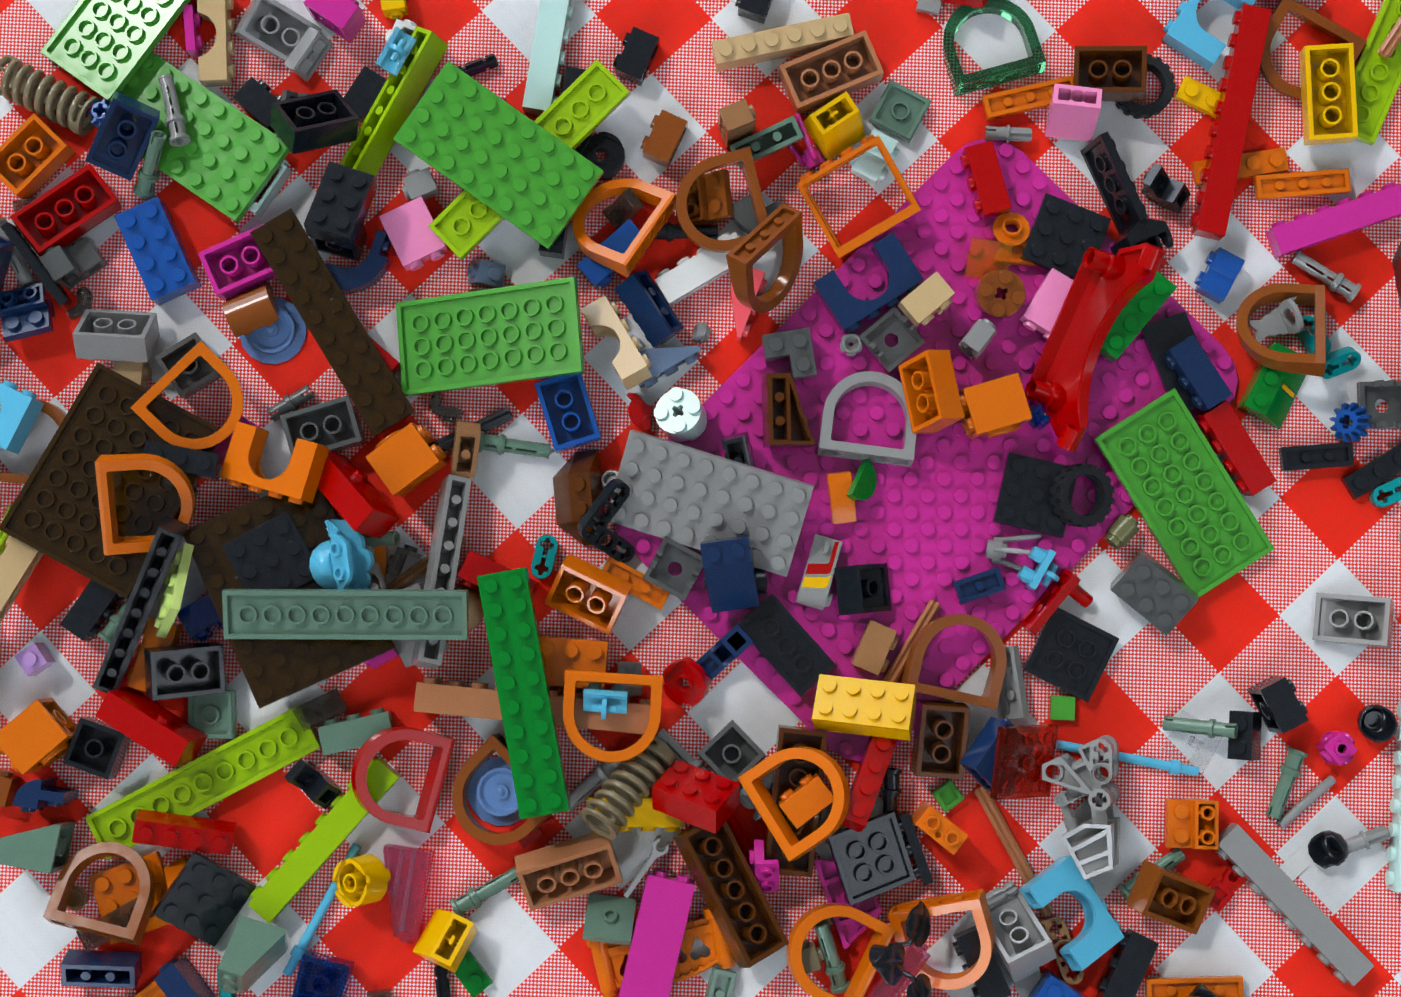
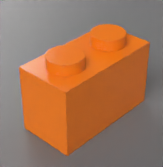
(805, 800)

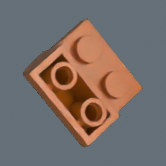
(1191, 823)

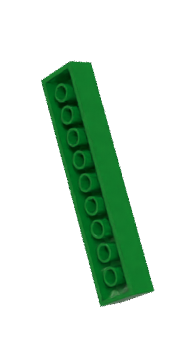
(523, 693)

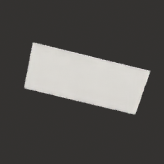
(1297, 862)

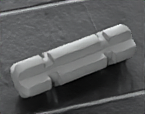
(1000, 894)

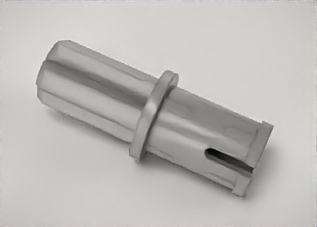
(1008, 134)
(1367, 838)

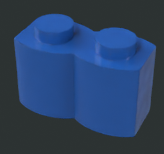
(1218, 275)

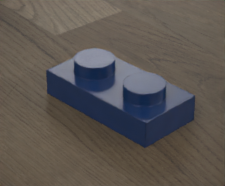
(979, 585)

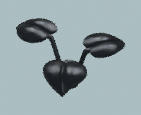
(890, 959)

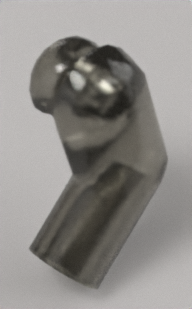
(84, 302)

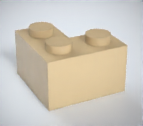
(927, 299)

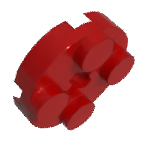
(694, 673)

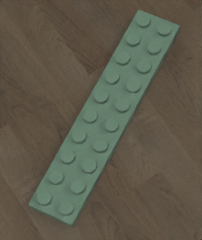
(345, 614)

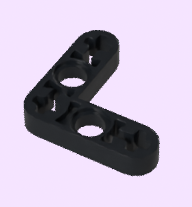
(600, 528)

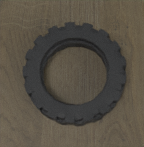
(1166, 79)
(1103, 495)

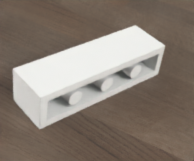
(693, 273)

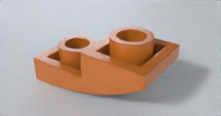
(841, 506)

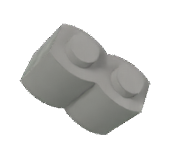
(977, 338)

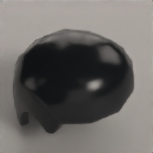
(1377, 723)
(1328, 849)

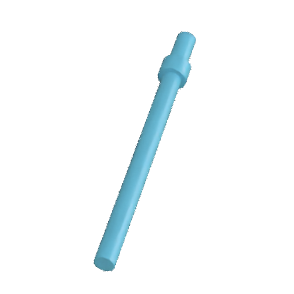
(1172, 766)
(300, 949)

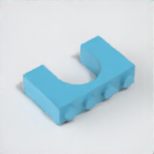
(1191, 39)
(17, 415)
(1099, 928)

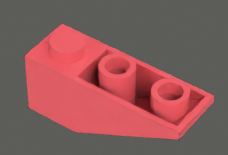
(741, 312)

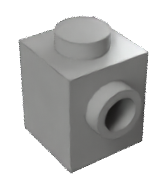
(419, 184)

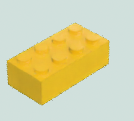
(1328, 94)
(864, 707)

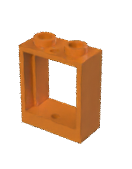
(938, 827)

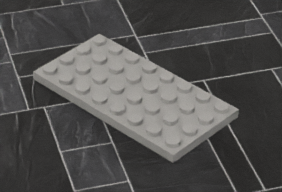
(710, 497)

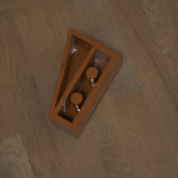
(782, 413)

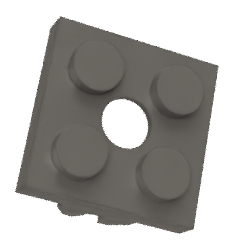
(892, 323)
(1389, 391)
(670, 552)

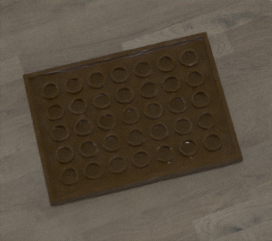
(60, 500)
(276, 665)

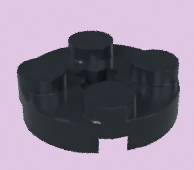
(614, 152)

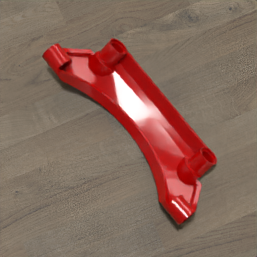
(1070, 354)

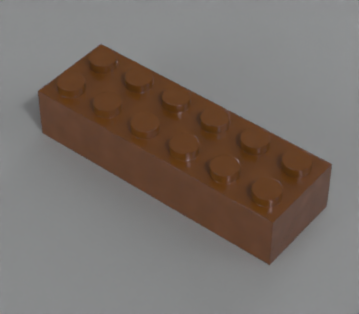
(788, 777)
(731, 893)

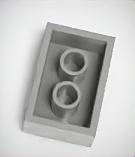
(116, 335)

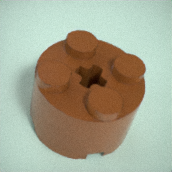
(1013, 293)

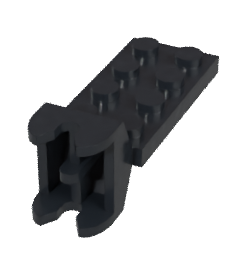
(1121, 197)

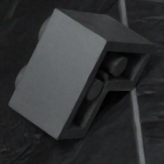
(74, 264)
(795, 347)

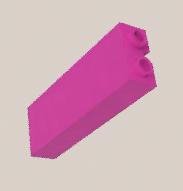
(657, 935)

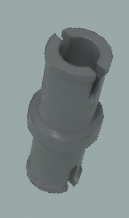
(290, 402)

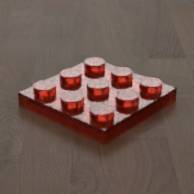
(1020, 759)

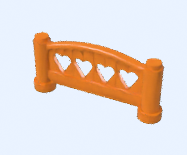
(609, 956)

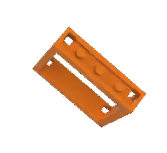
(830, 166)

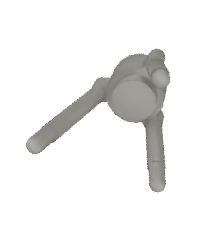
(997, 549)

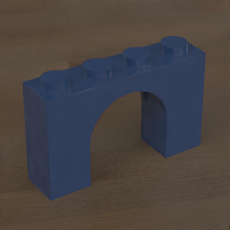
(849, 311)

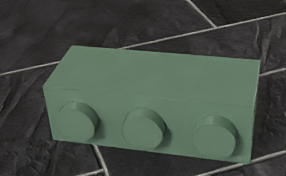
(771, 139)
(354, 732)

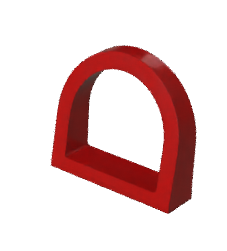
(432, 785)

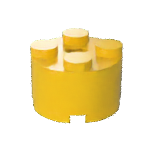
(361, 880)

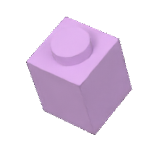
(35, 659)

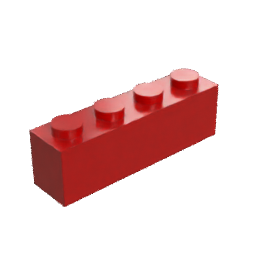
(1235, 448)
(868, 781)
(183, 832)

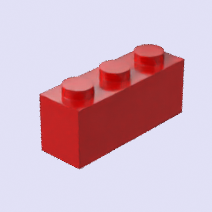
(985, 180)

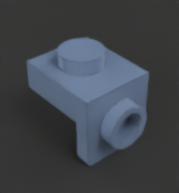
(486, 273)

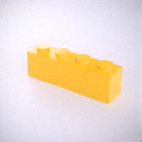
(648, 818)

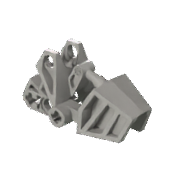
(1096, 840)

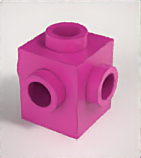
(1329, 748)

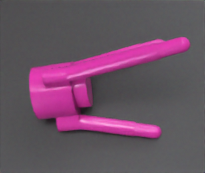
(812, 156)

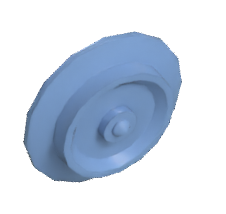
(280, 340)
(493, 793)

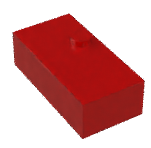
(66, 211)
(355, 497)
(151, 726)

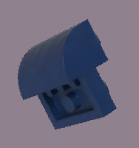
(26, 312)
(43, 793)

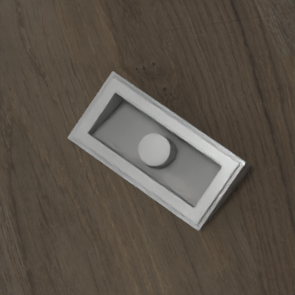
(308, 53)

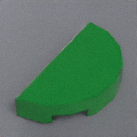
(863, 483)

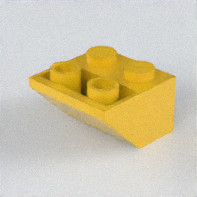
(836, 126)
(446, 939)

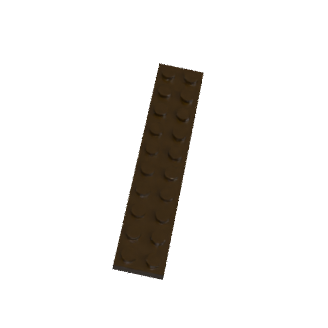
(332, 322)

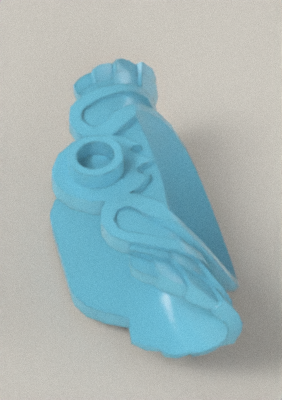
(341, 560)

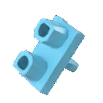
(395, 51)
(1033, 578)
(605, 700)

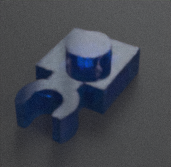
(1039, 418)

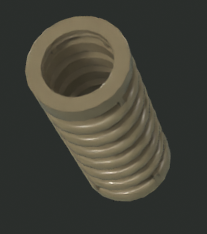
(46, 93)
(628, 793)

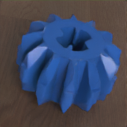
(1359, 424)

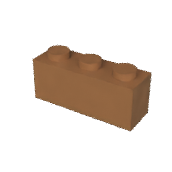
(736, 122)

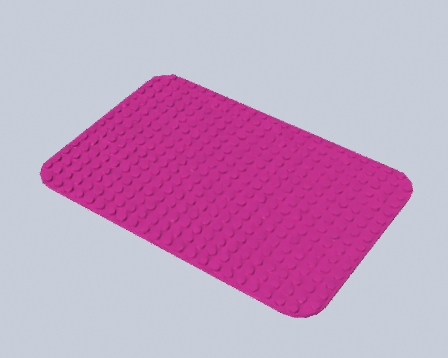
(940, 511)

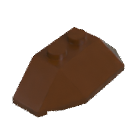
(575, 491)

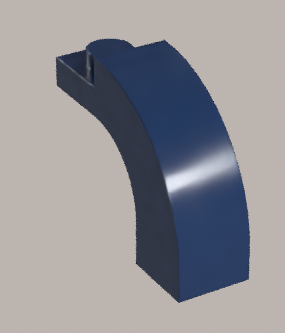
(369, 271)
(725, 651)

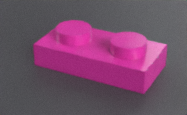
(193, 40)

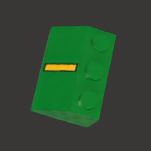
(1271, 392)

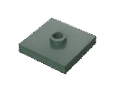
(899, 111)
(214, 714)
(609, 919)

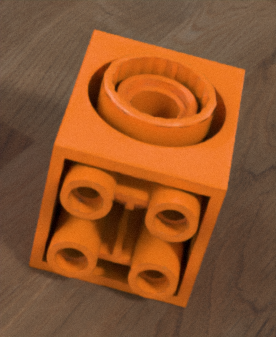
(994, 407)
(406, 459)
(37, 736)

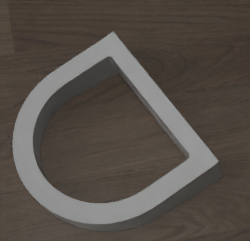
(861, 452)

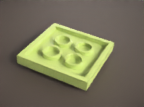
(173, 593)

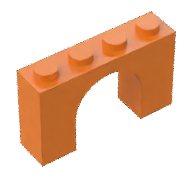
(297, 482)

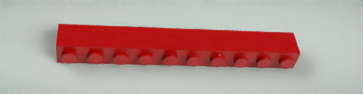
(1231, 122)

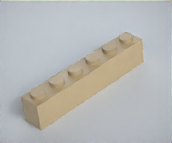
(780, 42)

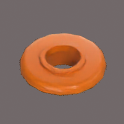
(1014, 238)

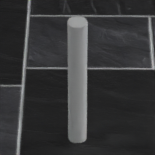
(1306, 801)

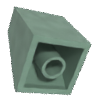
(38, 849)
(250, 954)

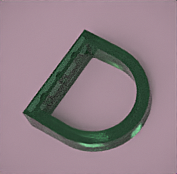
(997, 75)

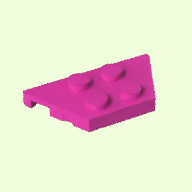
(846, 927)

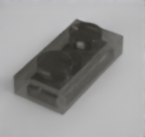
(320, 709)

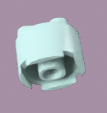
(669, 412)

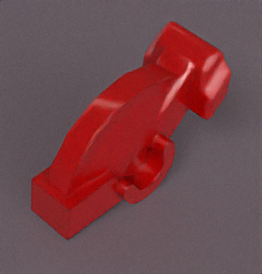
(639, 411)

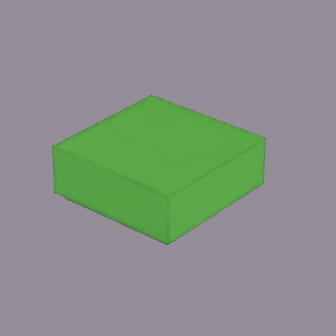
(1062, 708)
(947, 795)

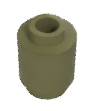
(1122, 531)

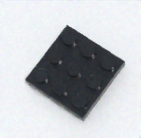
(1063, 235)
(1026, 495)
(271, 556)
(1071, 654)
(871, 859)
(204, 899)

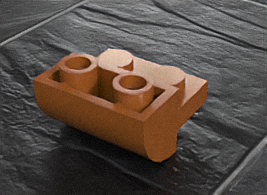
(710, 198)
(251, 310)

